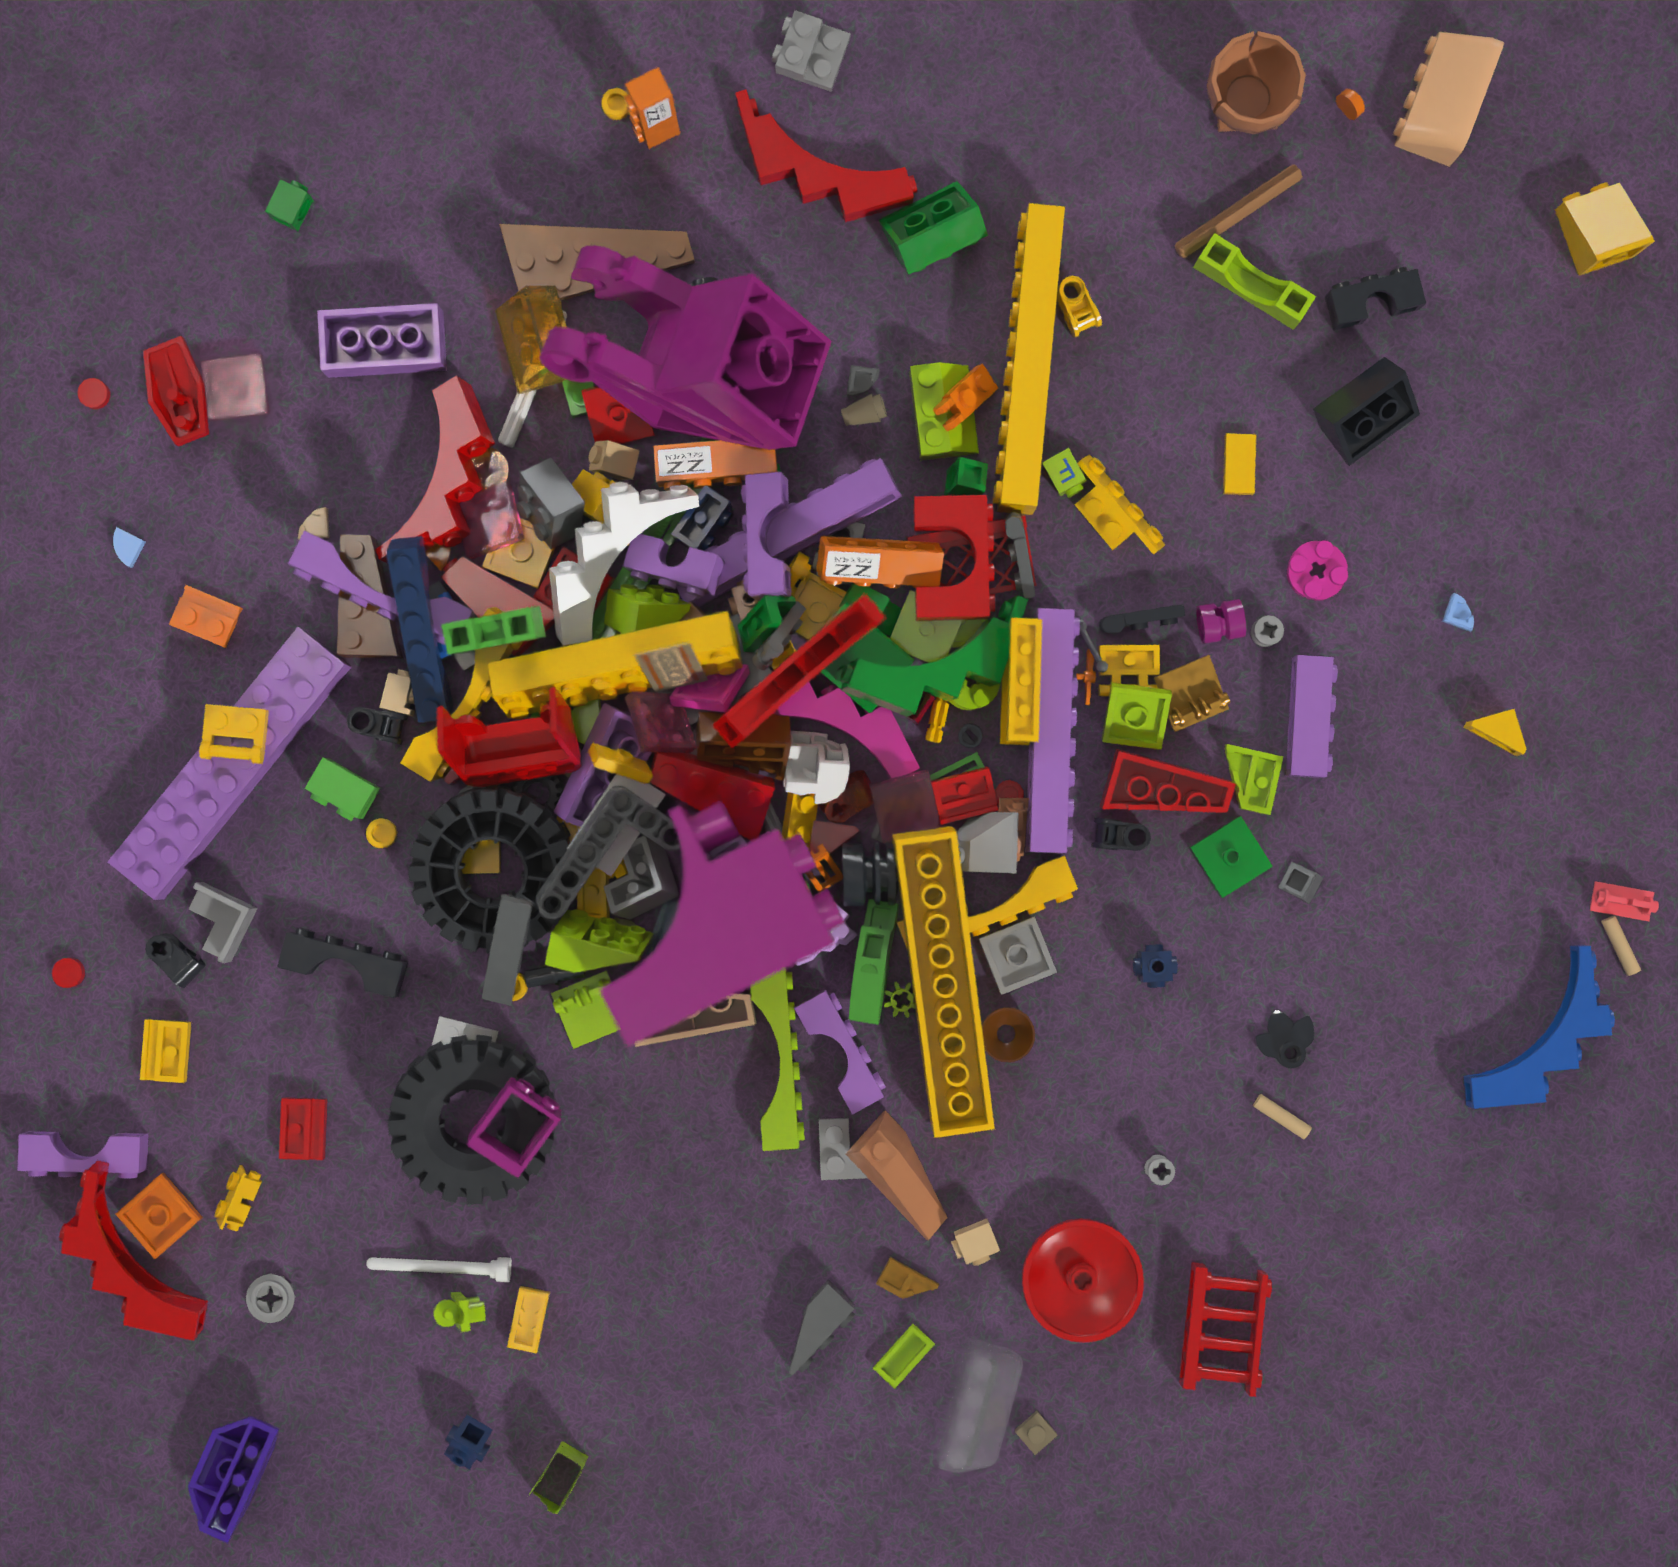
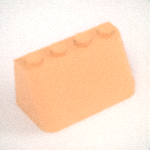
(1447, 95)

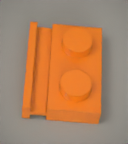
(205, 616)

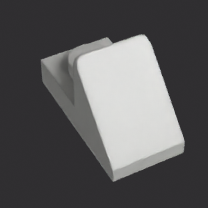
(450, 1028)

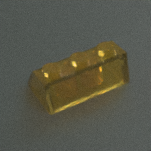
(524, 329)

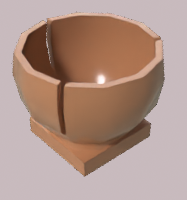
(1256, 84)

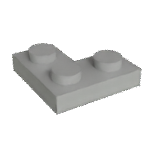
(833, 1149)

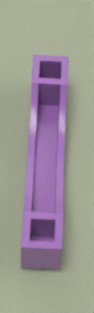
(321, 561)

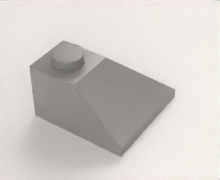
(989, 843)

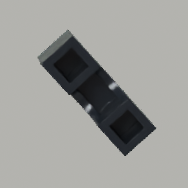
(1399, 290)

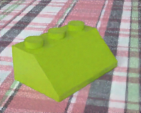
(928, 387)

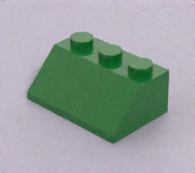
(934, 227)
(871, 647)

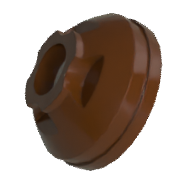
(1023, 1038)

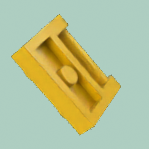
(235, 723)

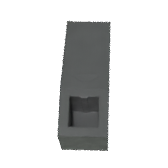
(822, 1316)

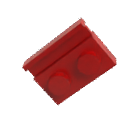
(964, 795)
(303, 1128)

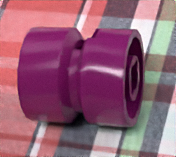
(1221, 621)

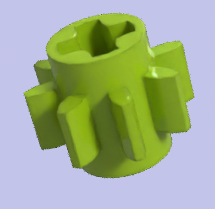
(904, 1008)

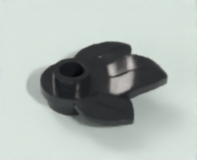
(1286, 1034)

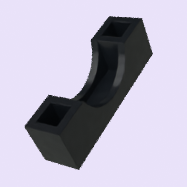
(379, 972)

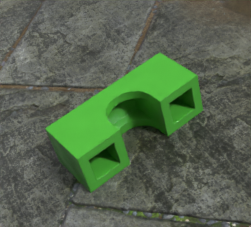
(493, 630)

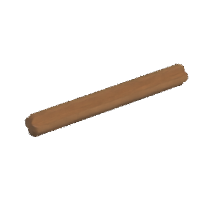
(1238, 211)

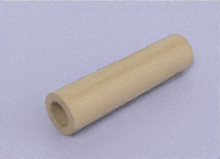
(1621, 945)
(1282, 1116)

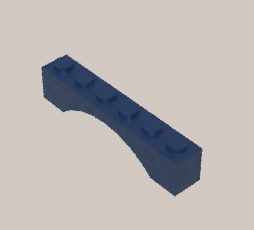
(412, 597)

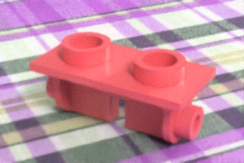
(1623, 901)

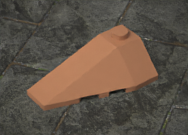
(895, 1169)

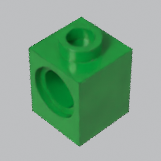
(289, 204)
(966, 478)

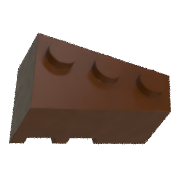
(761, 750)

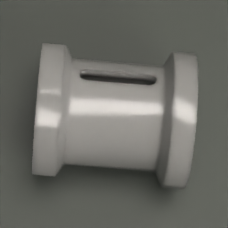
(1165, 1177)

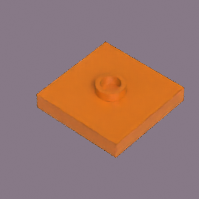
(159, 1215)

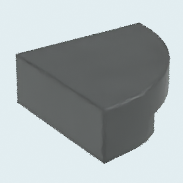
(861, 379)

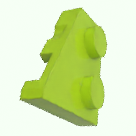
(1255, 777)

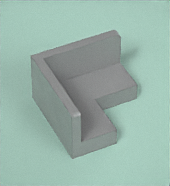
(230, 918)

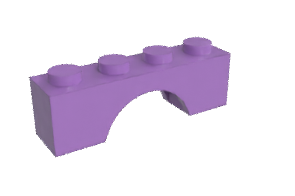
(765, 499)
(859, 1085)
(46, 1152)

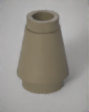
(866, 410)

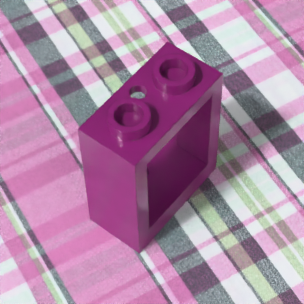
(499, 1152)

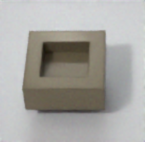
(1036, 1432)

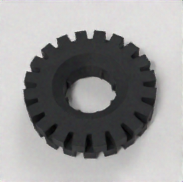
(460, 824)
(420, 1133)

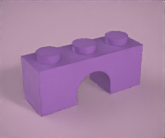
(697, 572)

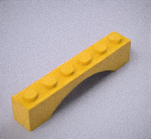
(422, 753)
(1045, 883)

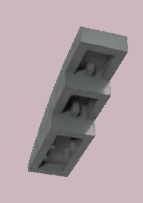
(507, 949)

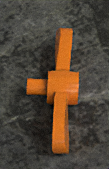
(1088, 676)

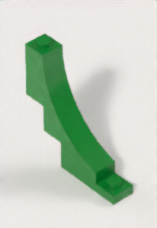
(901, 688)

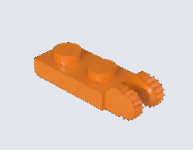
(966, 396)

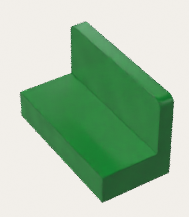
(763, 620)

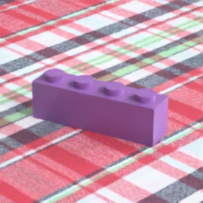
(1310, 716)

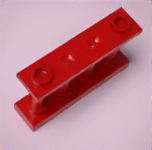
(1196, 1341)

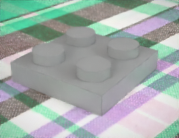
(1017, 955)

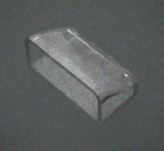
(979, 1407)

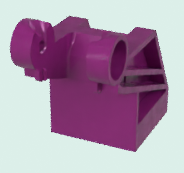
(715, 357)

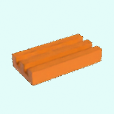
(829, 881)

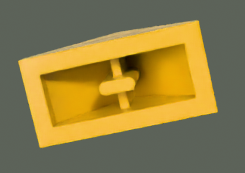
(1500, 730)

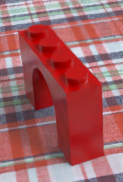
(969, 518)

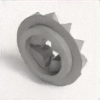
(261, 1308)

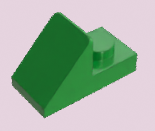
(886, 607)

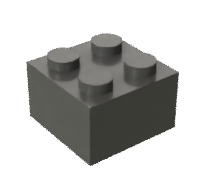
(550, 503)

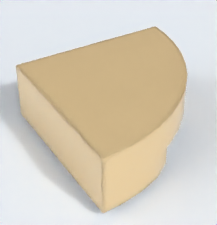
(316, 524)

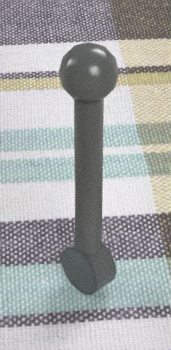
(1102, 666)

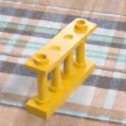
(1022, 684)

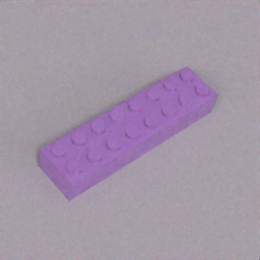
(1050, 757)

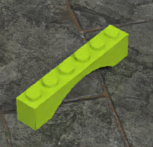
(780, 1123)

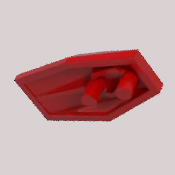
(176, 391)

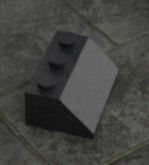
(1367, 410)

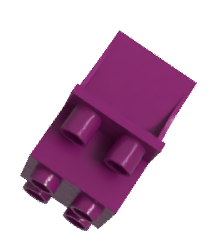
(732, 926)

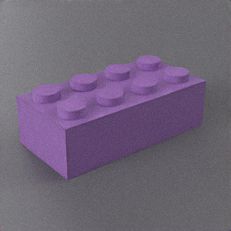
(382, 340)

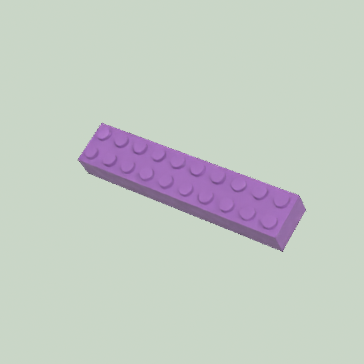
(213, 789)

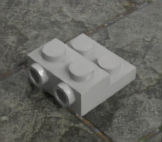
(810, 51)

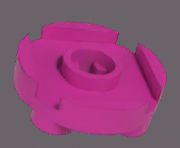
(1323, 554)

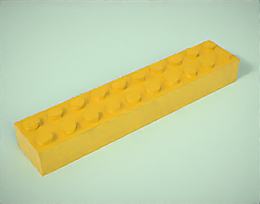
(1030, 356)
(943, 981)

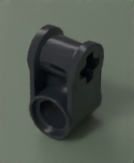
(382, 724)
(1118, 835)
(178, 961)

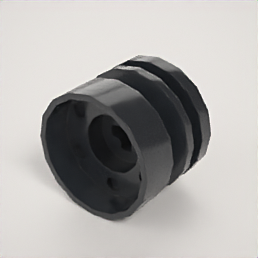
(869, 874)

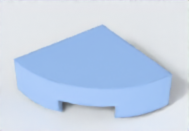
(127, 546)
(1459, 613)

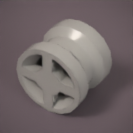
(1261, 634)

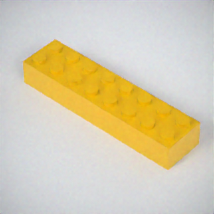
(608, 665)

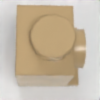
(398, 693)

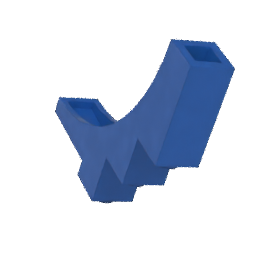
(1557, 1049)

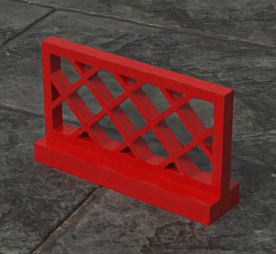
(951, 539)

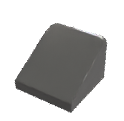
(1300, 882)

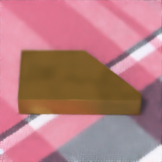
(903, 1280)

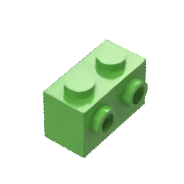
(342, 789)

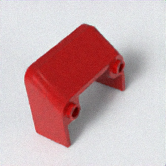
(510, 749)

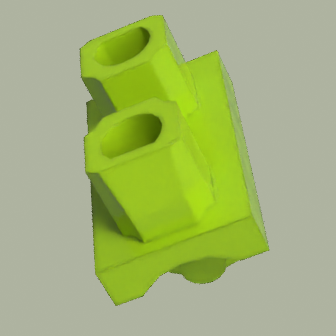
(459, 1311)

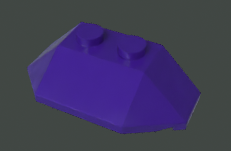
(230, 1474)

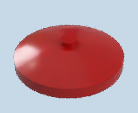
(1082, 1280)

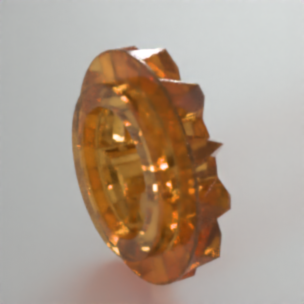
(497, 462)

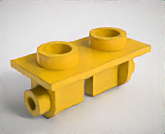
(232, 1209)

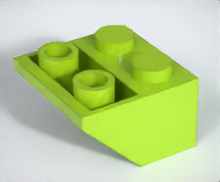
(639, 609)

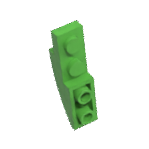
(872, 962)

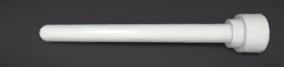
(498, 1269)

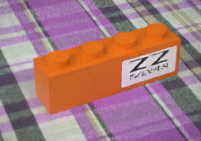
(651, 108)
(710, 463)
(879, 562)

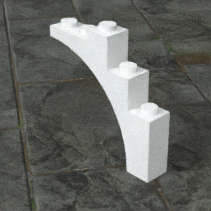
(598, 545)

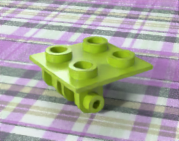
(585, 1010)

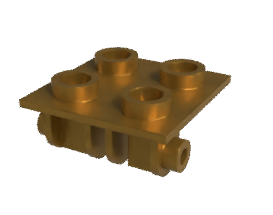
(1194, 693)

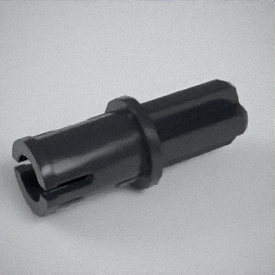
(549, 975)

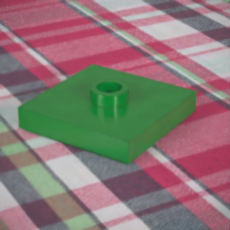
(1231, 857)

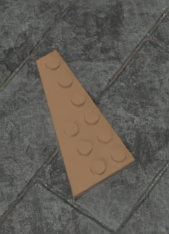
(549, 252)

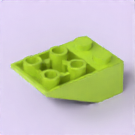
(593, 943)

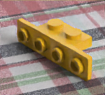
(1112, 512)

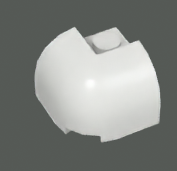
(816, 766)

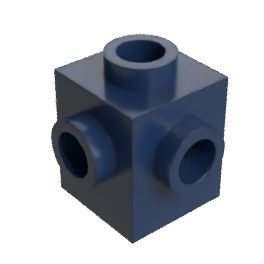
(1143, 965)
(467, 1442)

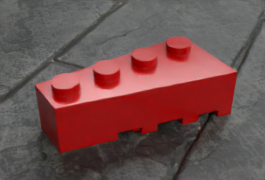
(706, 784)
(1163, 786)

